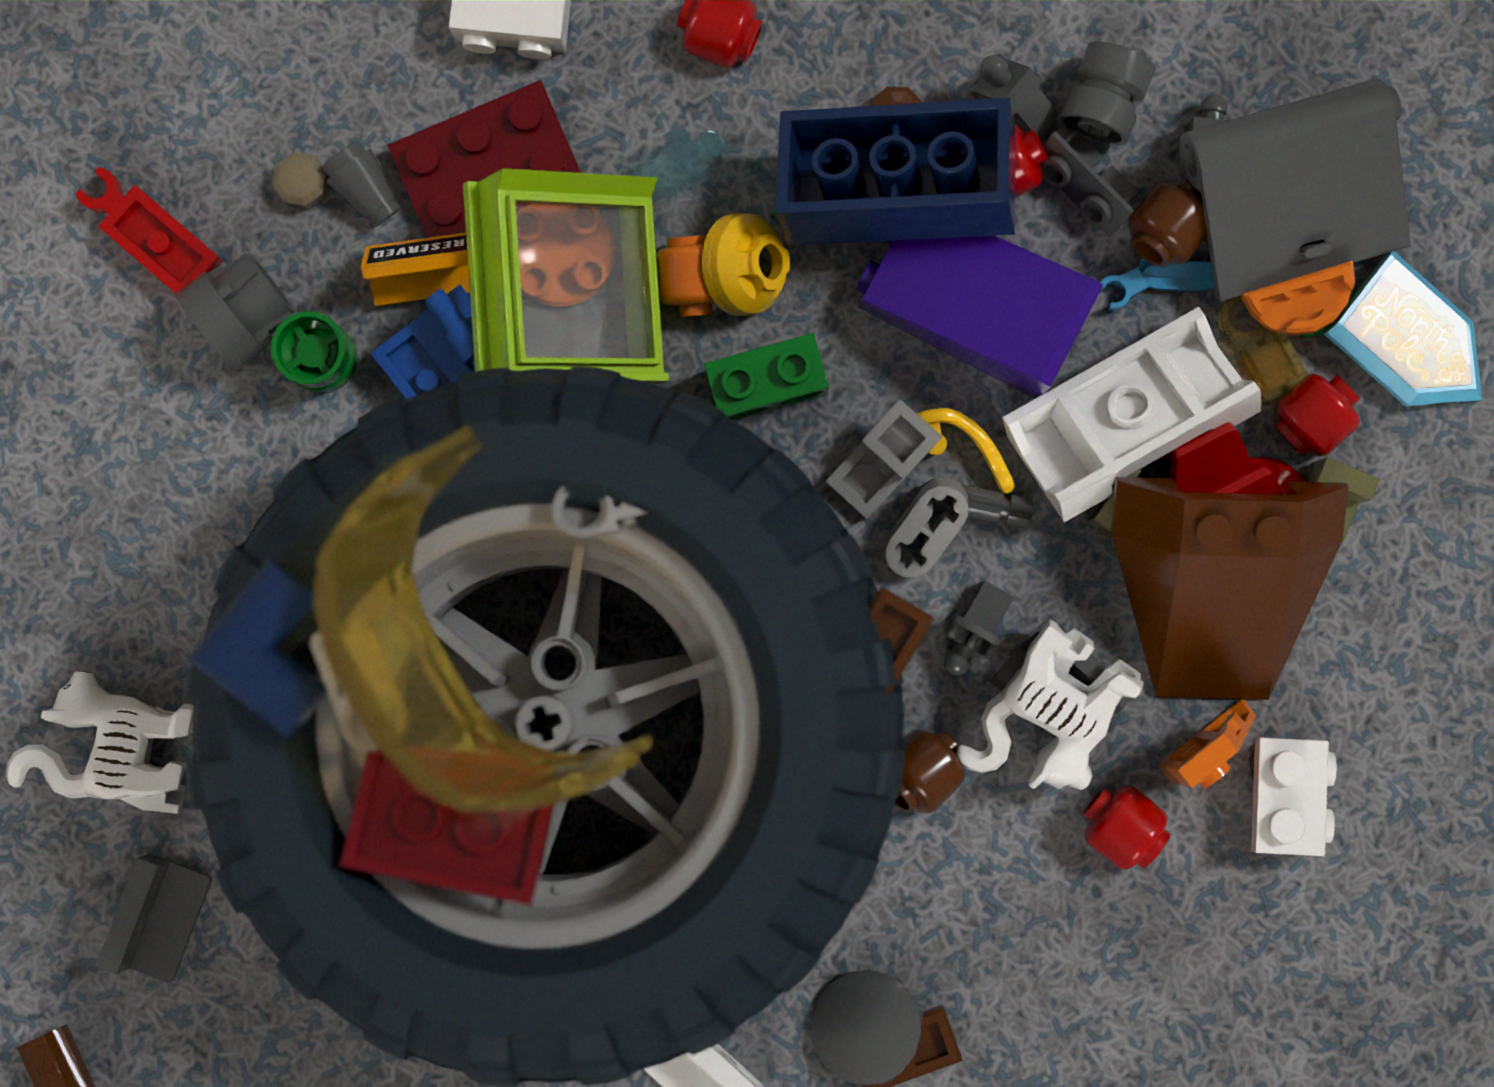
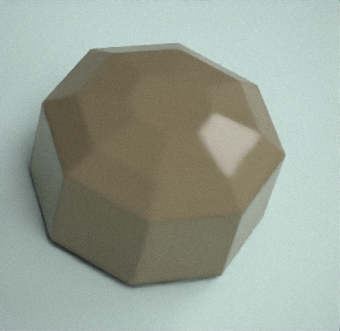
(300, 181)

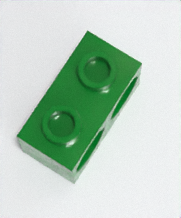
(767, 377)

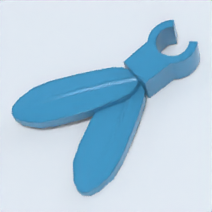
(1186, 277)

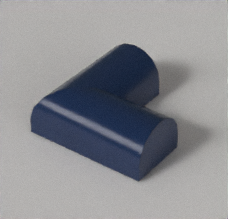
(247, 654)

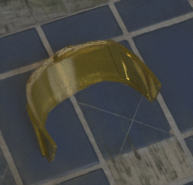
(400, 672)

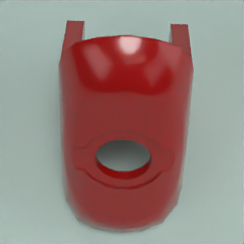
(1222, 465)

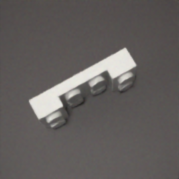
(1129, 413)

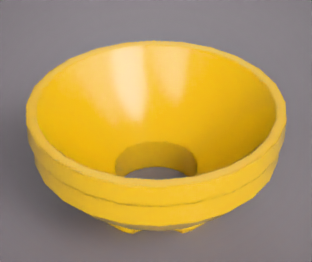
(733, 267)

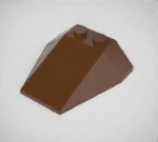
(1223, 579)

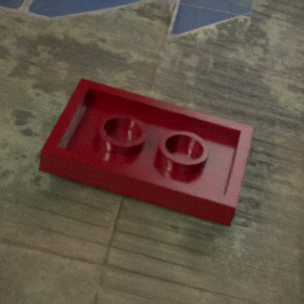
(501, 134)
(421, 841)

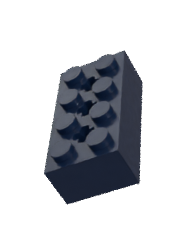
(897, 172)

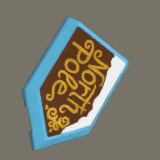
(1409, 337)

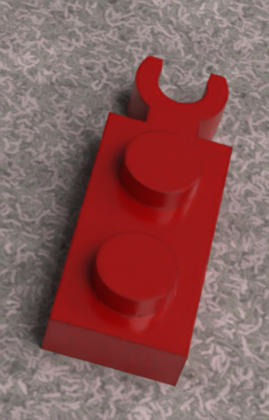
(150, 233)

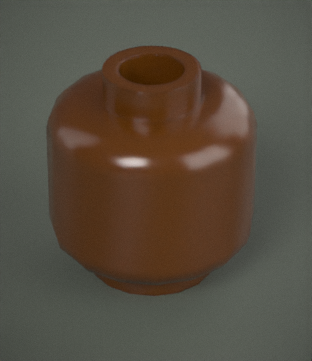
(1168, 224)
(930, 771)

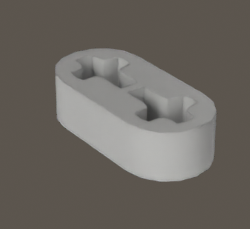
(916, 520)

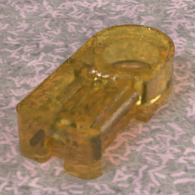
(1266, 355)

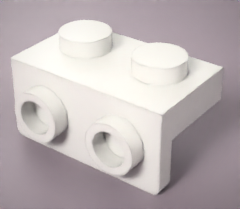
(1292, 796)

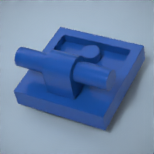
(432, 347)

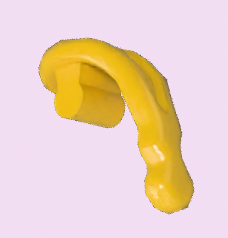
(978, 435)

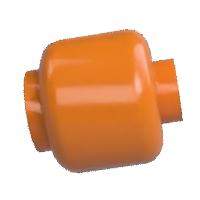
(682, 276)

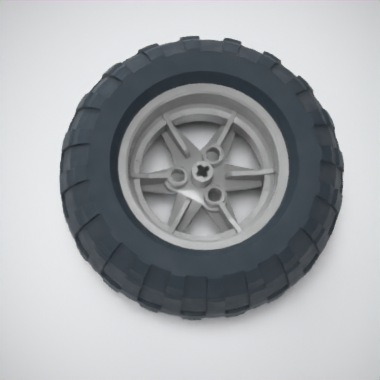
(738, 878)

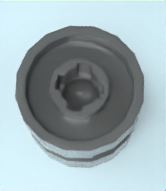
(1110, 83)

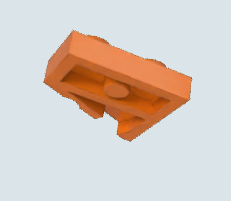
(1205, 755)

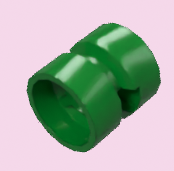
(314, 352)

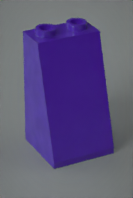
(983, 304)

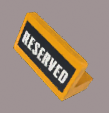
(416, 268)

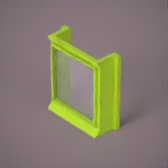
(564, 272)

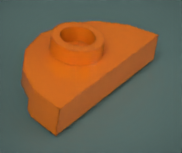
(1302, 302)

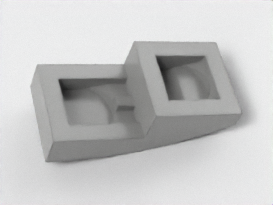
(883, 458)

